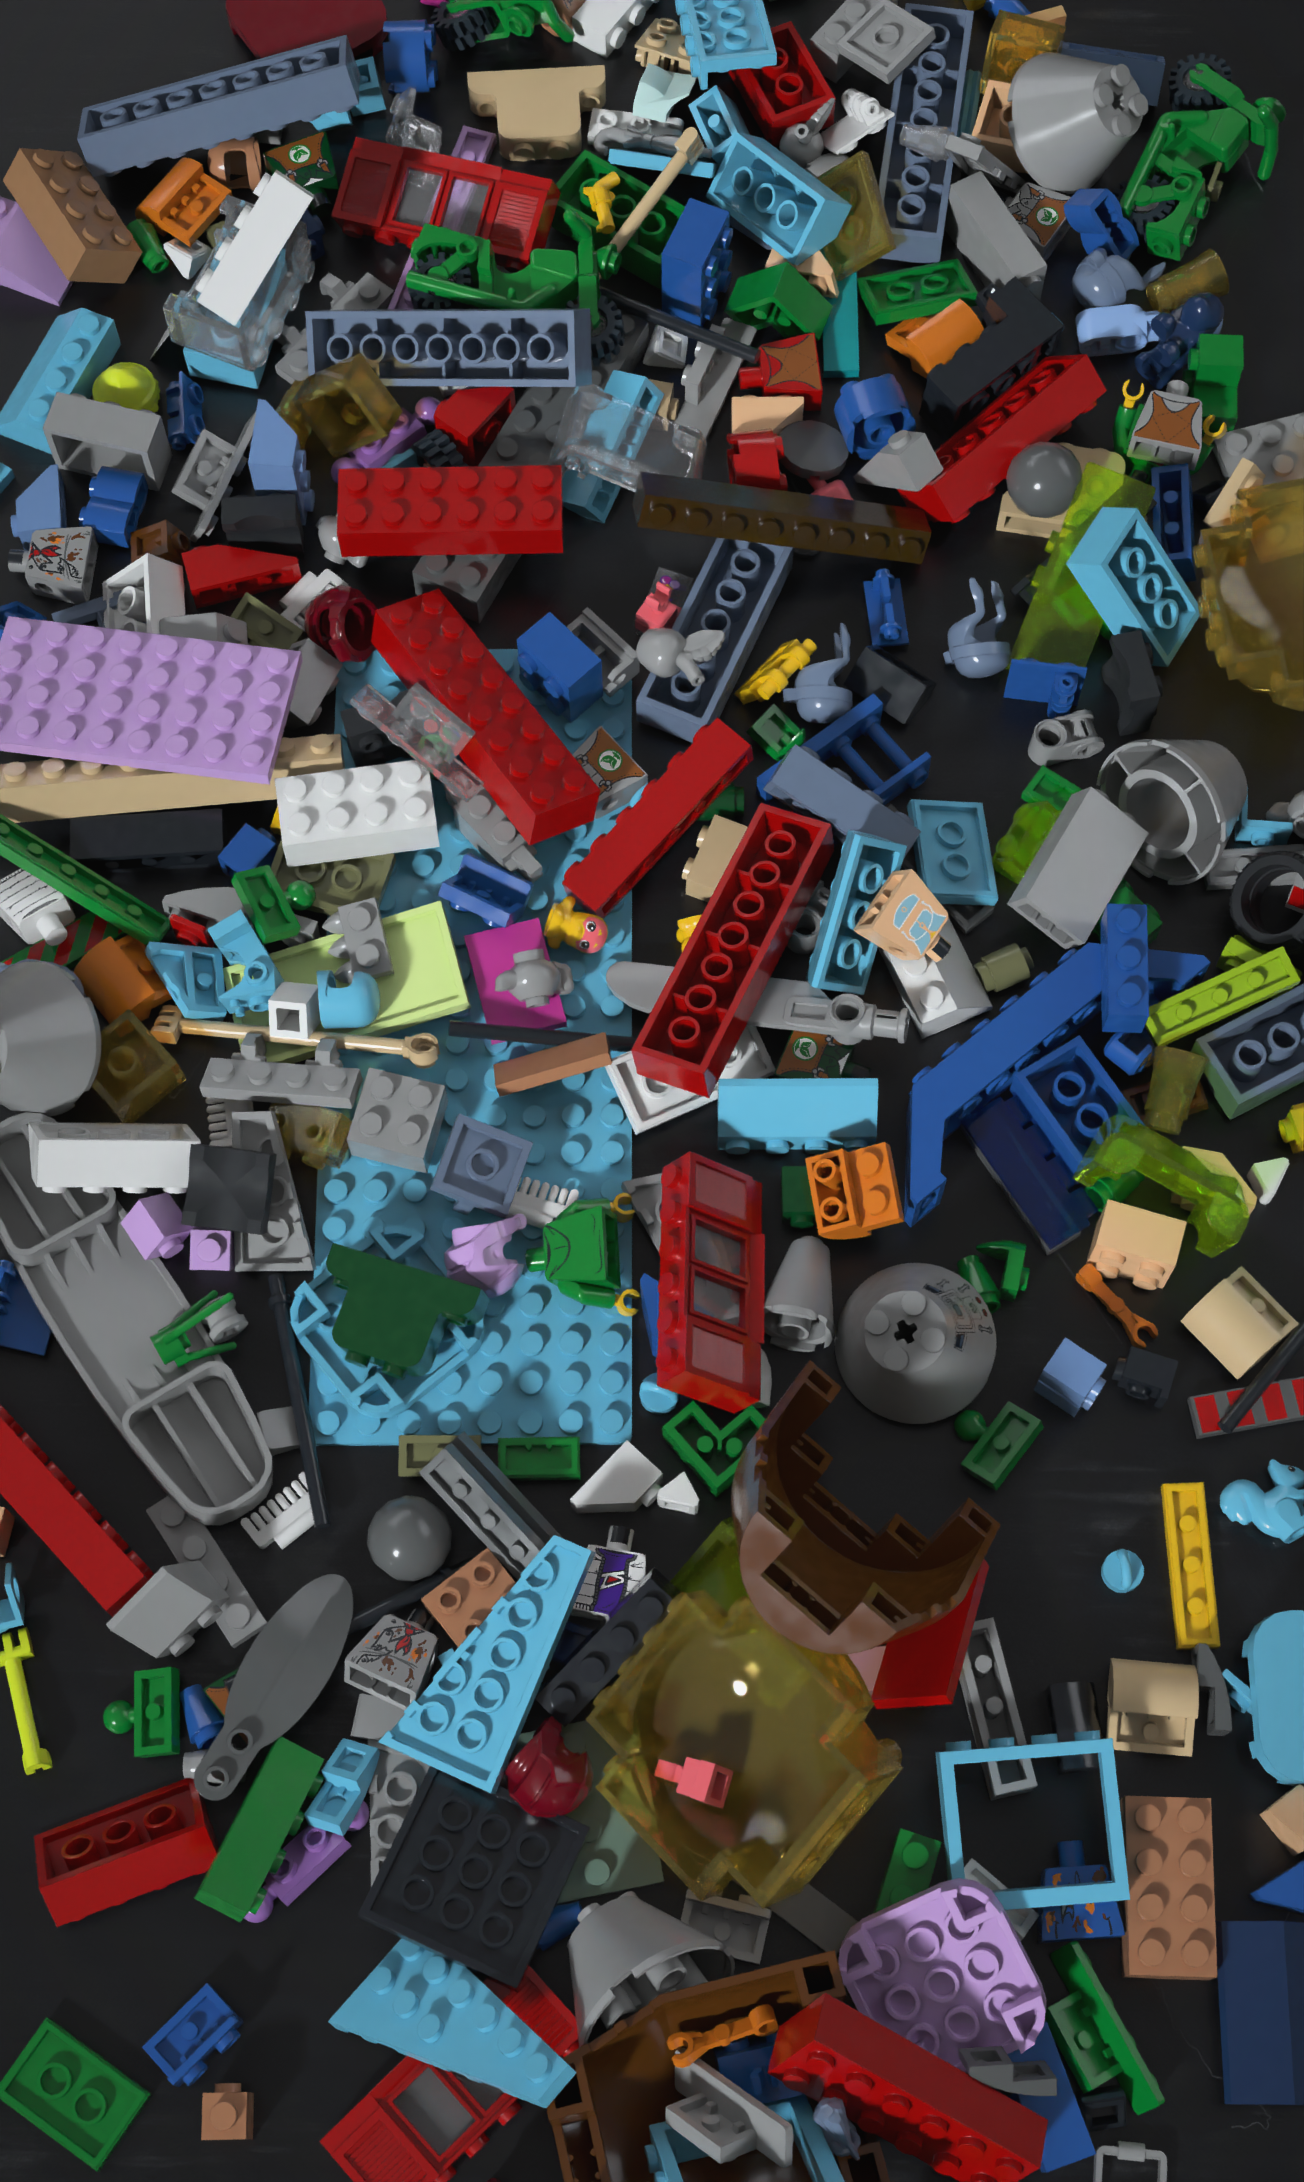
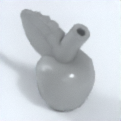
(802, 140)
(668, 652)

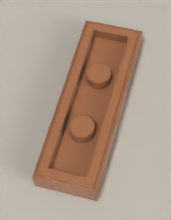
(552, 1064)

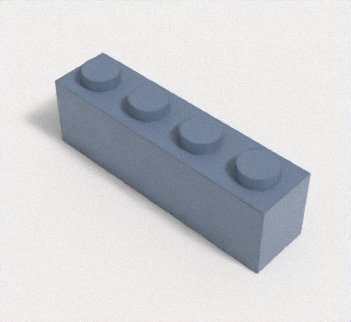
(829, 796)

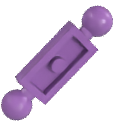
(405, 432)
(304, 1862)

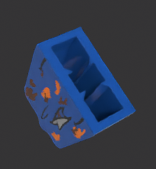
(1077, 1921)

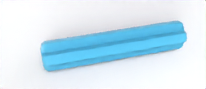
(969, 102)

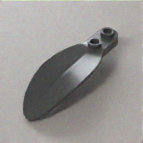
(279, 1678)

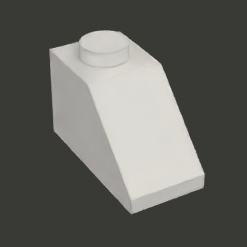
(620, 1484)

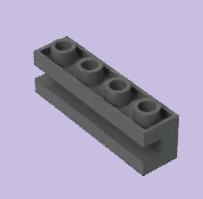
(488, 1503)

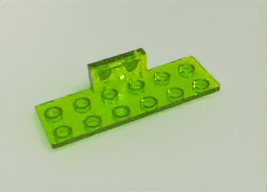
(1061, 617)

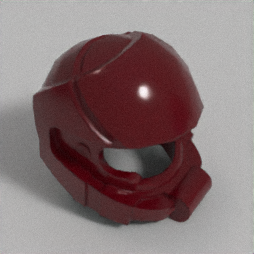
(342, 623)
(547, 1775)

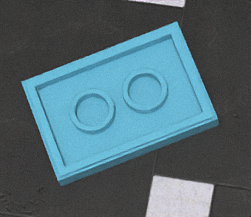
(659, 162)
(954, 851)

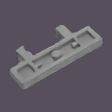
(365, 294)
(252, 1078)

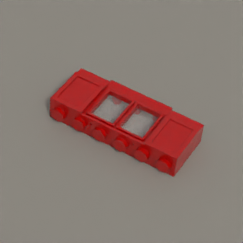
(398, 189)
(711, 1284)
(428, 2117)

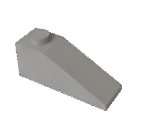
(903, 463)

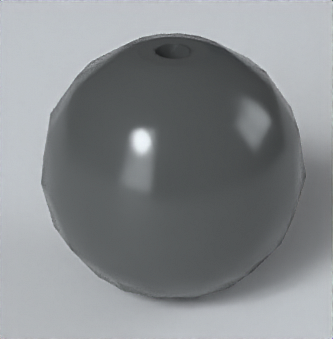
(1043, 479)
(409, 1538)

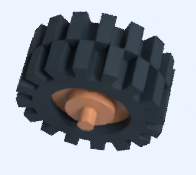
(437, 451)

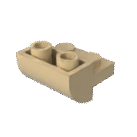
(1239, 1322)
(1152, 1706)

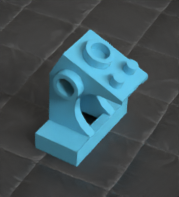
(243, 946)

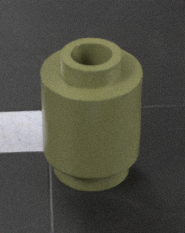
(1004, 968)

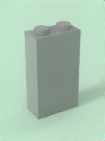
(991, 236)
(1078, 867)

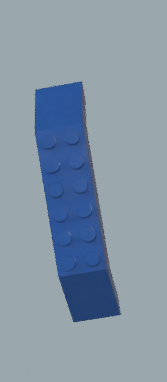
(1002, 1047)

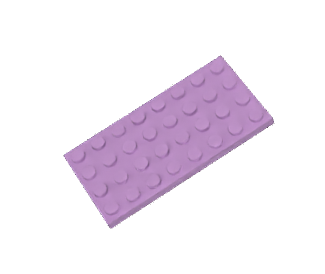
(144, 699)

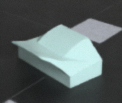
(659, 92)

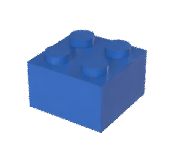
(559, 668)

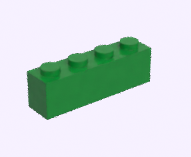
(260, 1829)

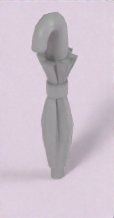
(634, 138)

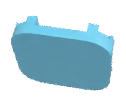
(368, 1388)
(1277, 1694)

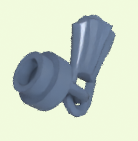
(837, 2128)

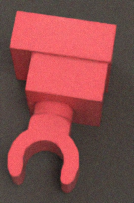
(657, 610)
(698, 1779)

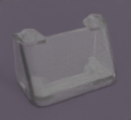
(621, 439)

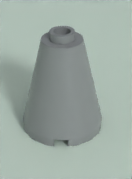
(800, 1298)

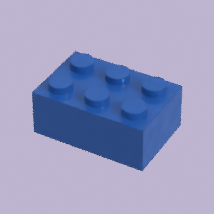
(697, 262)
(1070, 1098)

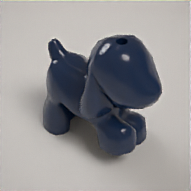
(1177, 334)

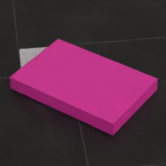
(490, 956)

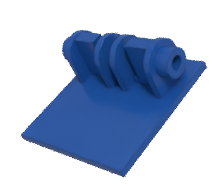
(1046, 682)
(20, 1319)

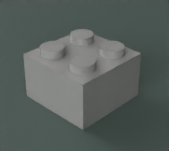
(397, 1120)

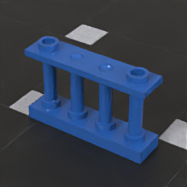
(837, 741)

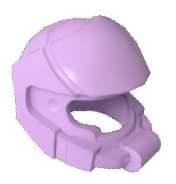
(479, 1259)

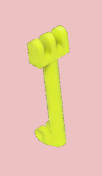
(11, 1658)

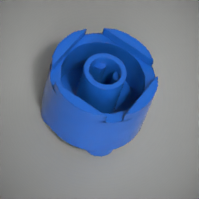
(409, 55)
(872, 413)

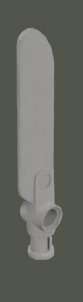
(781, 1006)

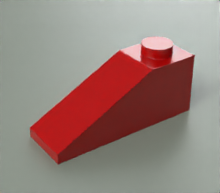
(228, 572)

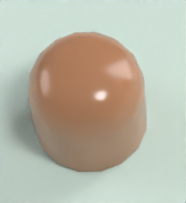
(237, 158)

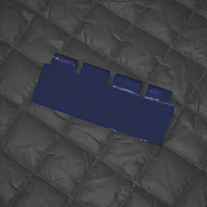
(1020, 1164)

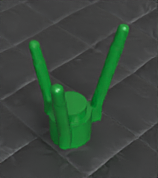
(173, 1341)

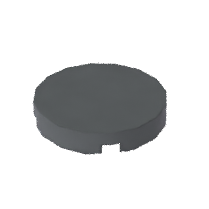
(813, 450)

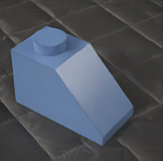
(40, 506)

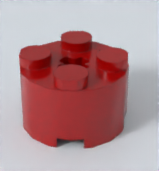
(756, 459)

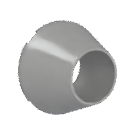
(1180, 795)

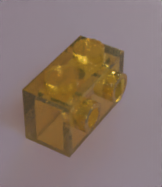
(313, 1133)

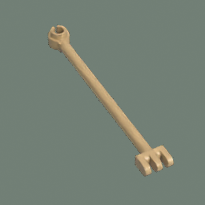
(688, 148)
(420, 1049)

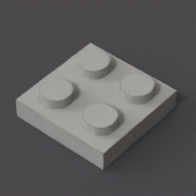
(886, 40)

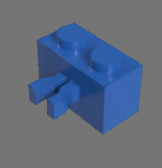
(747, 2065)

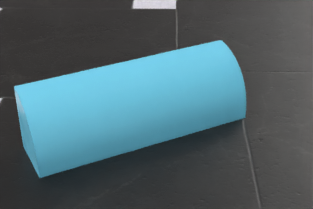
(593, 495)

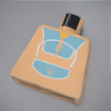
(905, 919)

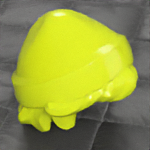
(128, 386)

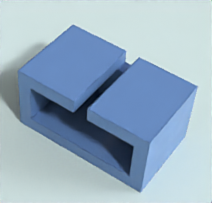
(1071, 1378)

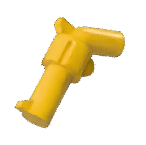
(601, 201)

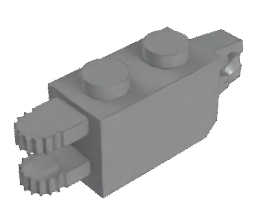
(494, 834)

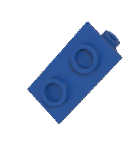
(185, 400)
(886, 610)

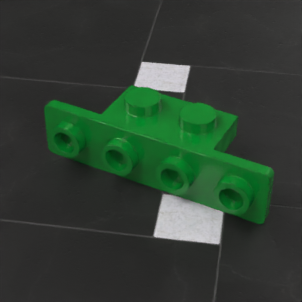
(1094, 2035)

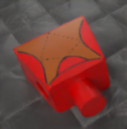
(787, 369)

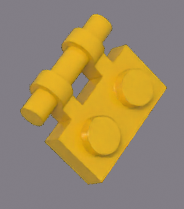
(775, 671)

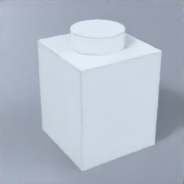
(294, 1010)

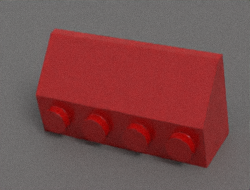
(124, 1851)

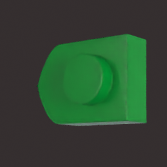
(776, 733)
(1014, 1274)

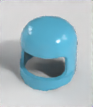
(347, 1006)

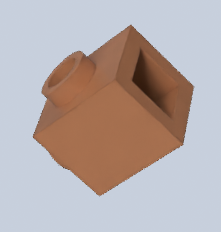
(227, 2113)

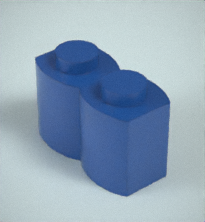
(1100, 222)
(114, 505)

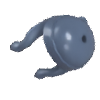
(1106, 279)
(976, 648)
(814, 687)

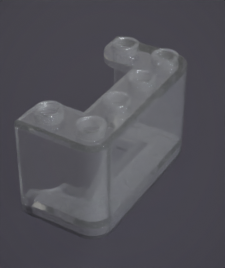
(263, 319)

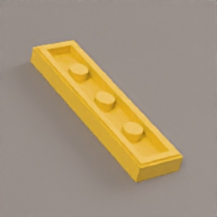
(1190, 1565)

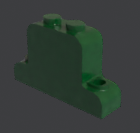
(397, 1311)

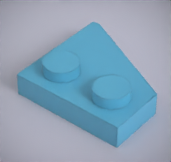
(191, 977)

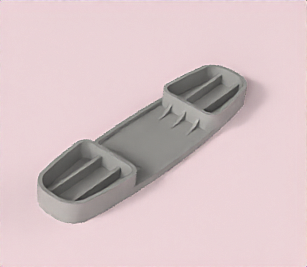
(102, 1308)

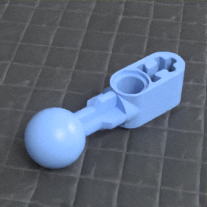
(1116, 329)

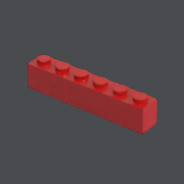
(658, 818)

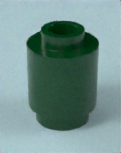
(727, 804)

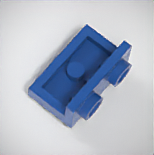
(487, 891)
(193, 2036)

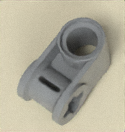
(1072, 739)
(811, 920)

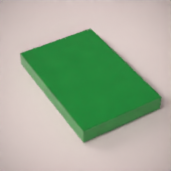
(916, 291)
(73, 2094)

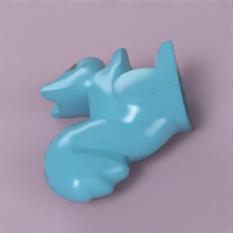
(1274, 1512)

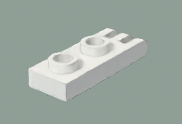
(619, 119)

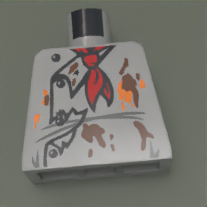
(59, 563)
(394, 1658)

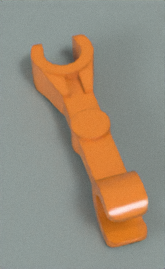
(1092, 1281)
(760, 2022)

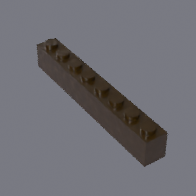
(780, 518)

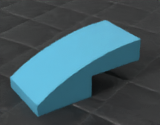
(346, 1785)

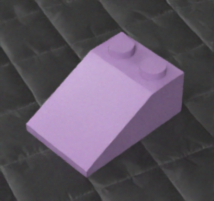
(26, 260)

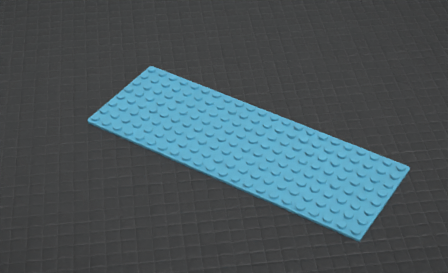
(543, 1356)

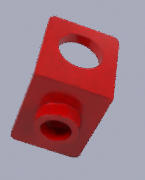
(190, 932)

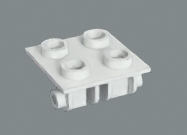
(862, 118)

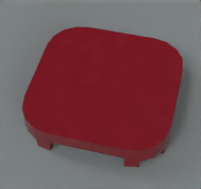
(285, 25)

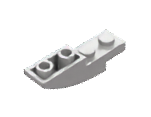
(214, 904)

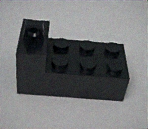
(1013, 341)

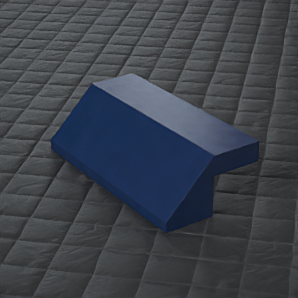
(1261, 2011)

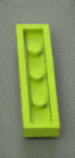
(1221, 997)

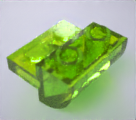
(1024, 839)

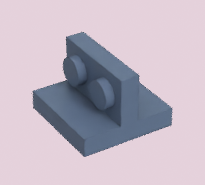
(481, 1167)

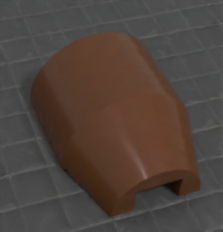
(816, 1564)
(630, 2079)

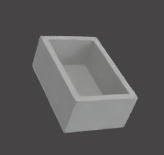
(99, 434)

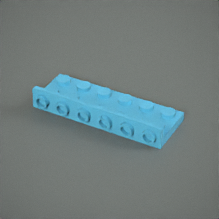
(725, 36)

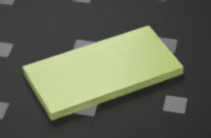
(423, 986)

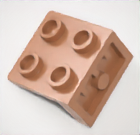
(468, 1595)

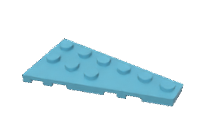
(488, 1685)
(451, 2022)

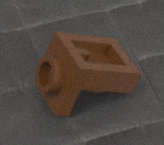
(160, 540)

